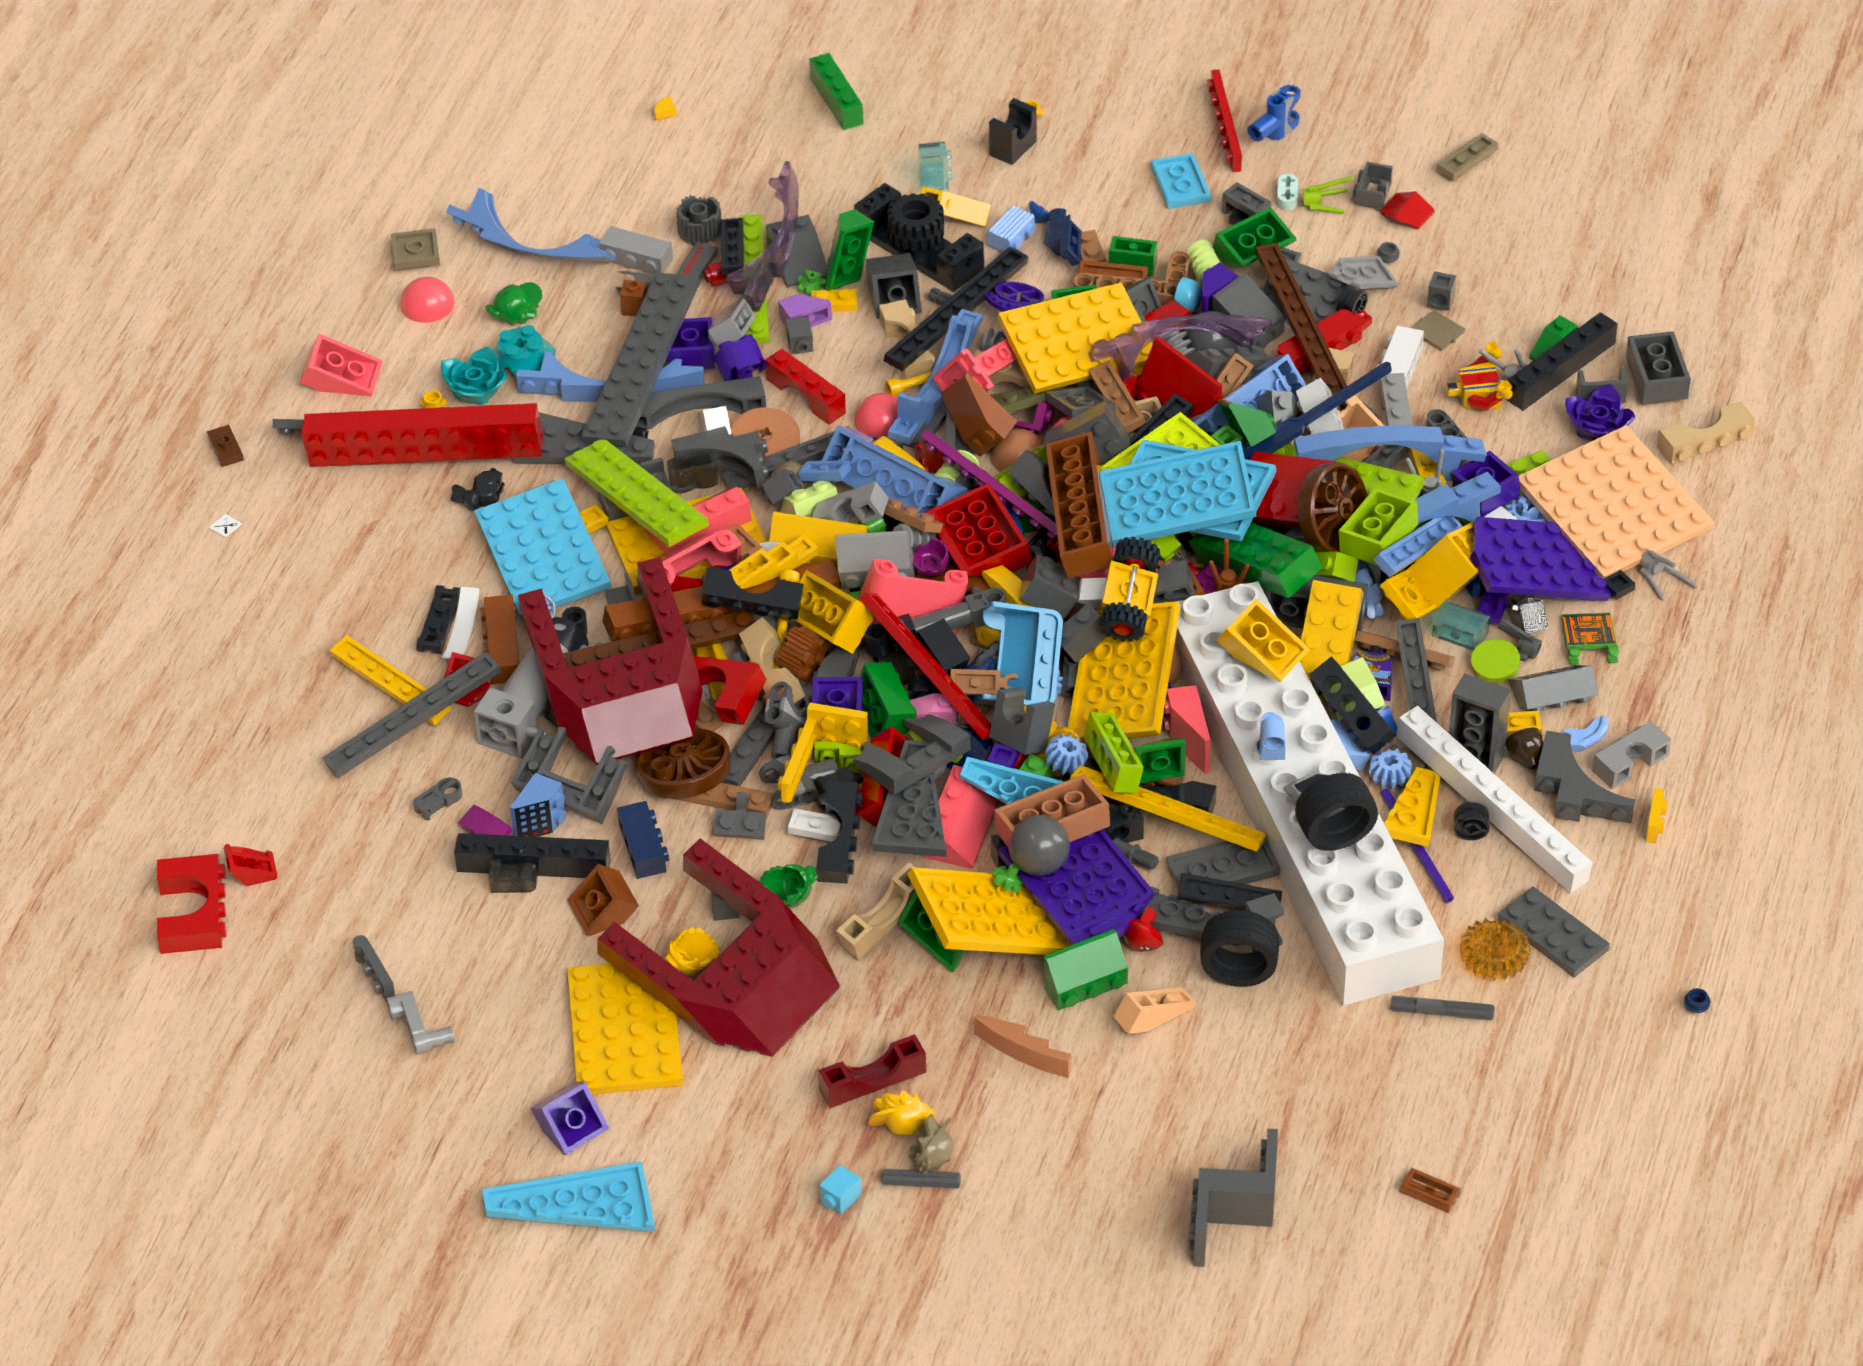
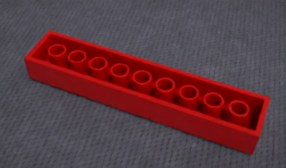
(423, 435)

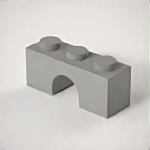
(865, 501)
(1644, 743)

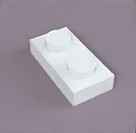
(814, 825)

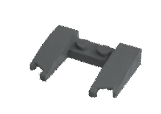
(945, 745)
(590, 800)

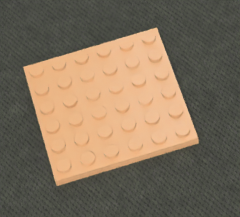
(1614, 502)

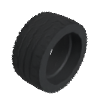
(1344, 827)
(1234, 967)

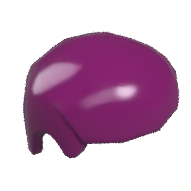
(931, 558)

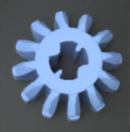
(1066, 753)
(1390, 768)

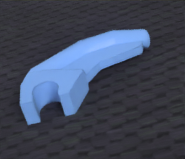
(1587, 737)

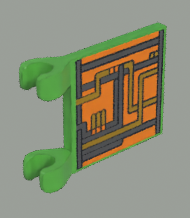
(1589, 632)

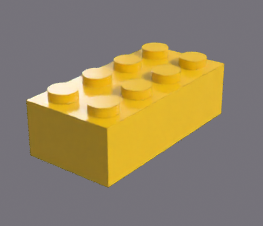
(833, 613)
(1330, 624)

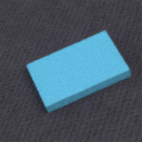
(1180, 181)

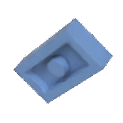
(824, 471)

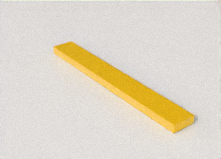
(1179, 812)

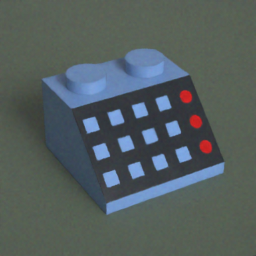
(538, 807)

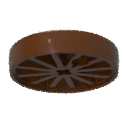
(1328, 491)
(665, 773)

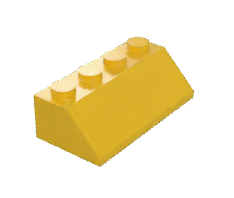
(820, 531)

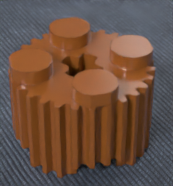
(802, 652)

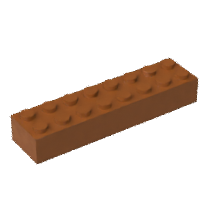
(1079, 505)

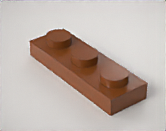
(1113, 269)

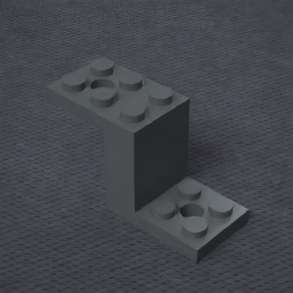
(1233, 1197)

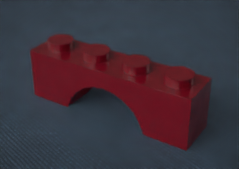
(899, 1063)

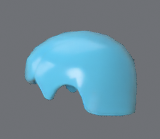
(1188, 294)

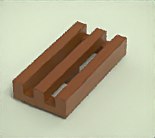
(1428, 1193)

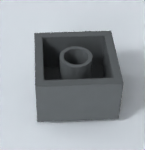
(1048, 586)

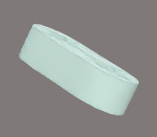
(1284, 191)

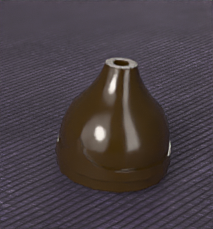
(1526, 746)

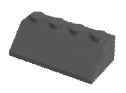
(1214, 359)

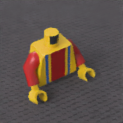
(1479, 383)

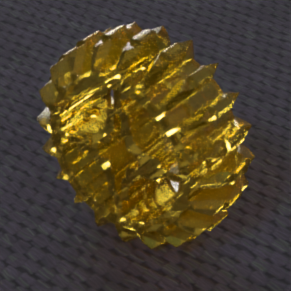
(1494, 949)

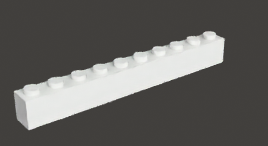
(1505, 807)

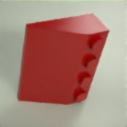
(1171, 373)
(1281, 499)
(981, 532)

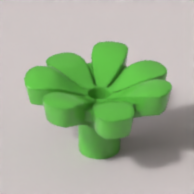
(810, 282)
(1008, 878)

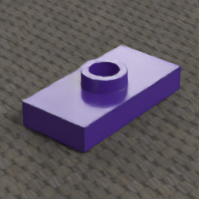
(1493, 605)

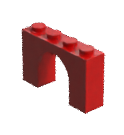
(741, 688)
(205, 926)

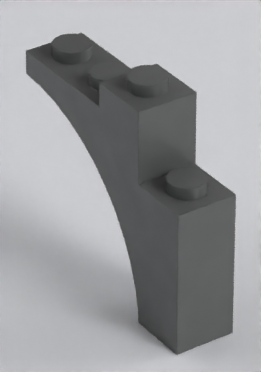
(737, 454)
(1576, 792)

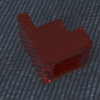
(929, 460)

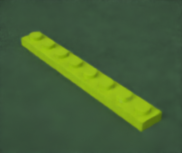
(752, 249)

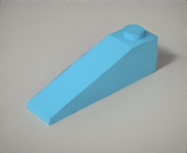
(1004, 782)

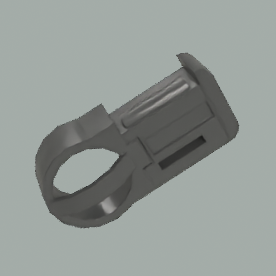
(435, 799)

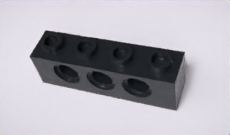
(1379, 731)

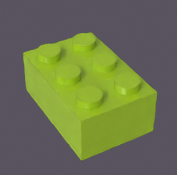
(1377, 525)

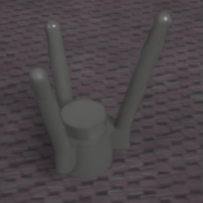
(1528, 643)

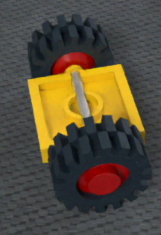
(1129, 589)

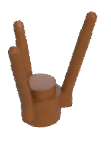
(1228, 577)

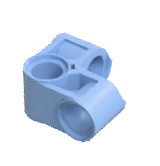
(1272, 737)

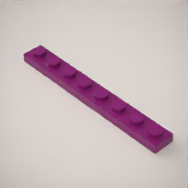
(971, 470)

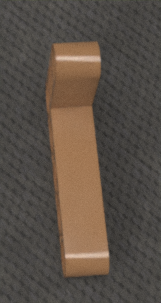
(1177, 268)

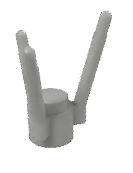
(1509, 370)
(1431, 482)
(1655, 563)

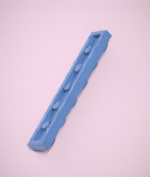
(1415, 545)

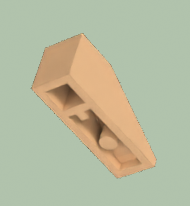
(1152, 1008)

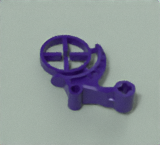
(1008, 301)

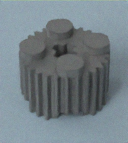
(699, 219)

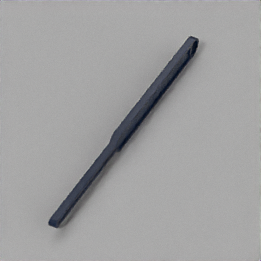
(1294, 427)

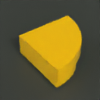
(665, 108)

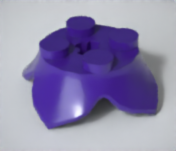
(1599, 413)

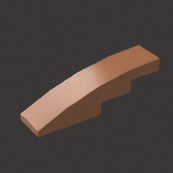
(1015, 1042)

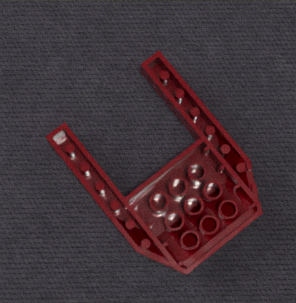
(625, 699)
(757, 986)

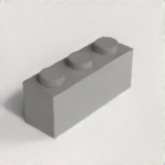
(637, 250)
(731, 323)

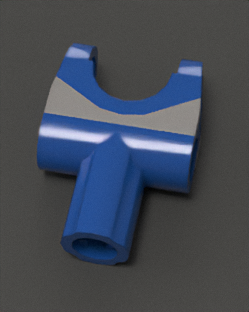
(1277, 121)

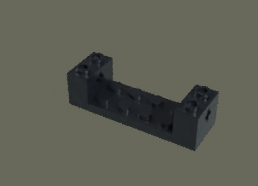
(945, 263)

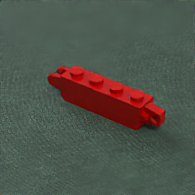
(1338, 331)

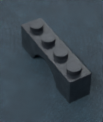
(780, 601)
(834, 859)

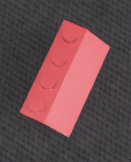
(723, 512)
(965, 819)

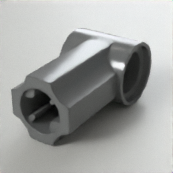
(1069, 676)

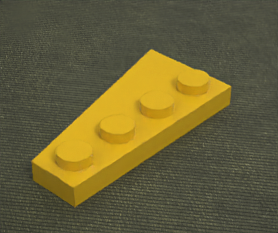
(1415, 809)

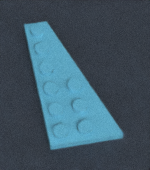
(588, 1198)

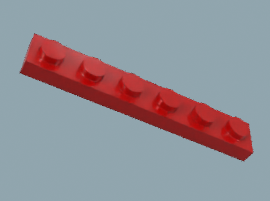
(1225, 124)

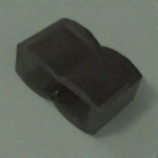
(693, 472)

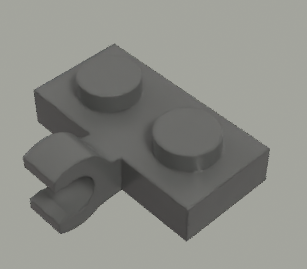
(740, 822)

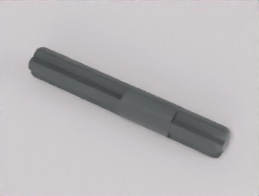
(1442, 1007)

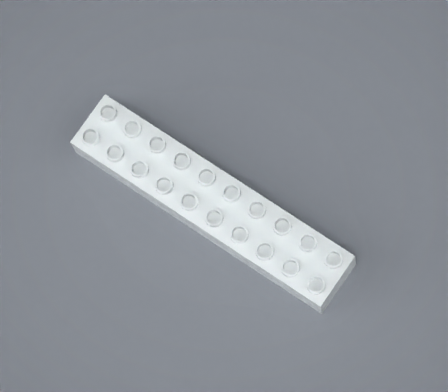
(1351, 900)

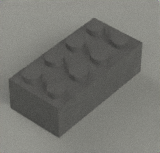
(1293, 610)
(1480, 719)

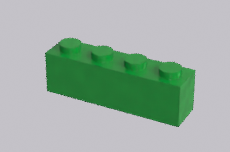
(836, 91)

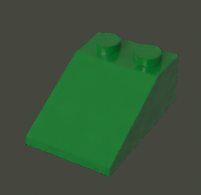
(919, 925)

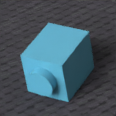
(840, 1189)

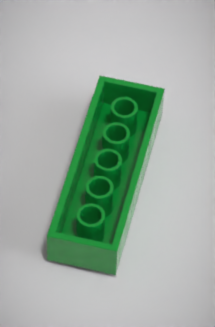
(1274, 559)

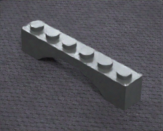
(736, 395)
(1033, 475)

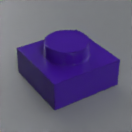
(1003, 755)

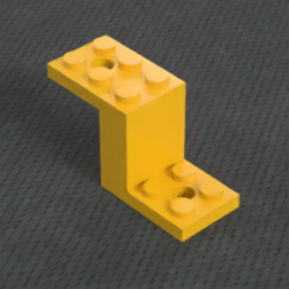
(1434, 576)

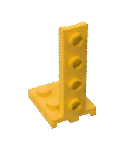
(822, 724)

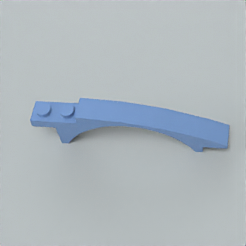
(486, 221)
(558, 380)
(920, 408)
(1424, 439)
(1458, 501)

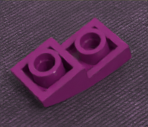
(482, 822)

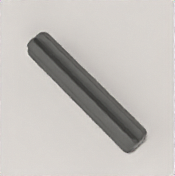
(917, 1178)

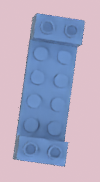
(1268, 377)
(893, 474)

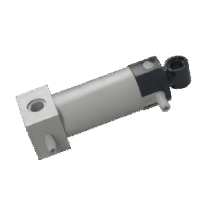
(509, 716)

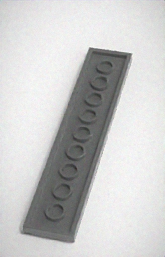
(641, 359)

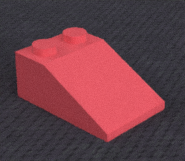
(340, 368)
(1187, 721)

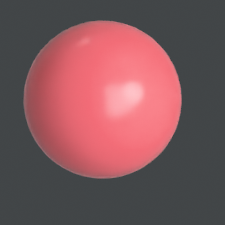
(427, 300)
(876, 414)

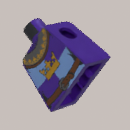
(1380, 667)

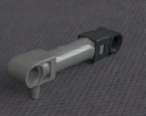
(959, 615)

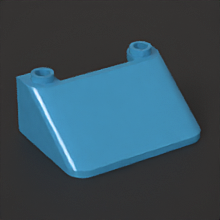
(1026, 648)

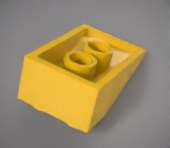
(1263, 642)

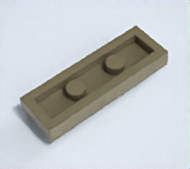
(1467, 156)

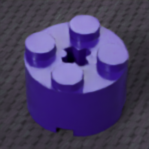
(739, 358)

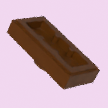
(225, 445)

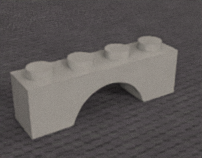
(1395, 401)

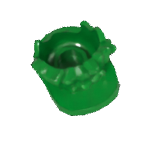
(516, 303)
(790, 883)

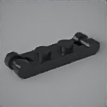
(439, 620)

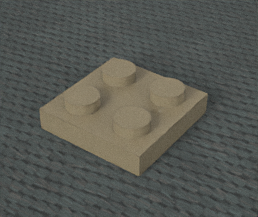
(415, 249)

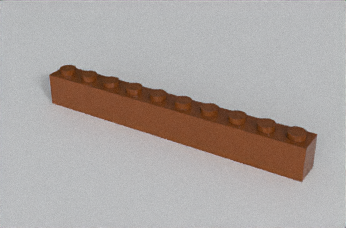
(634, 618)

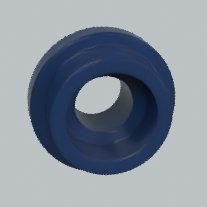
(1694, 996)

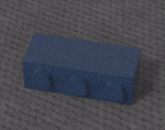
(642, 839)

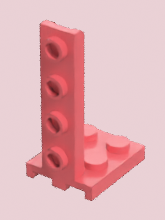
(977, 367)

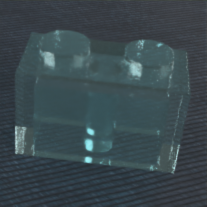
(934, 165)
(1460, 625)

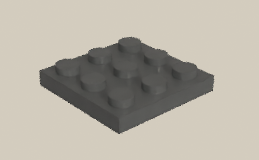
(1317, 288)

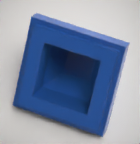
(1039, 212)

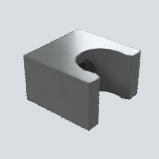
(1019, 729)

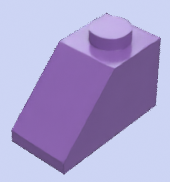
(801, 305)

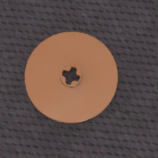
(777, 424)

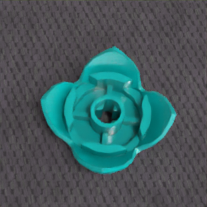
(521, 349)
(475, 379)

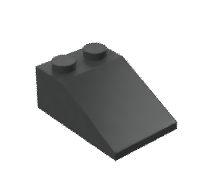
(805, 252)

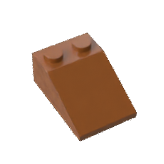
(977, 415)

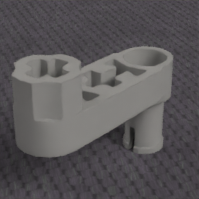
(423, 1041)

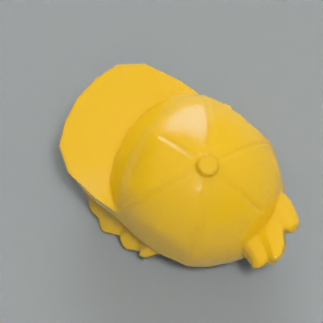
(692, 951)
(900, 1113)

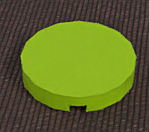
(1495, 660)

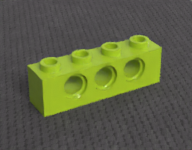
(1113, 752)

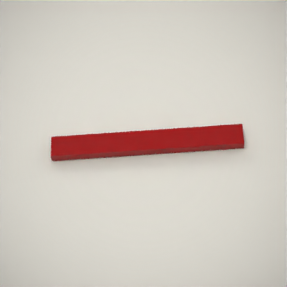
(927, 664)

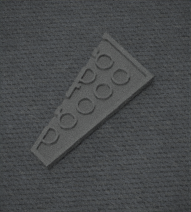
(564, 438)
(911, 817)

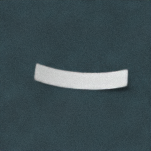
(463, 622)

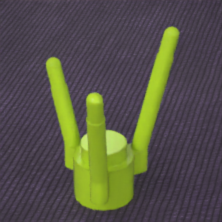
(1313, 195)

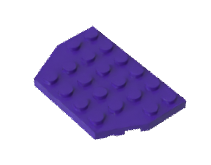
(1532, 560)
(1090, 891)

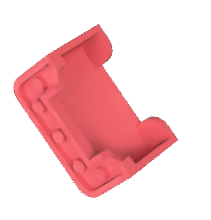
(716, 547)
(913, 594)

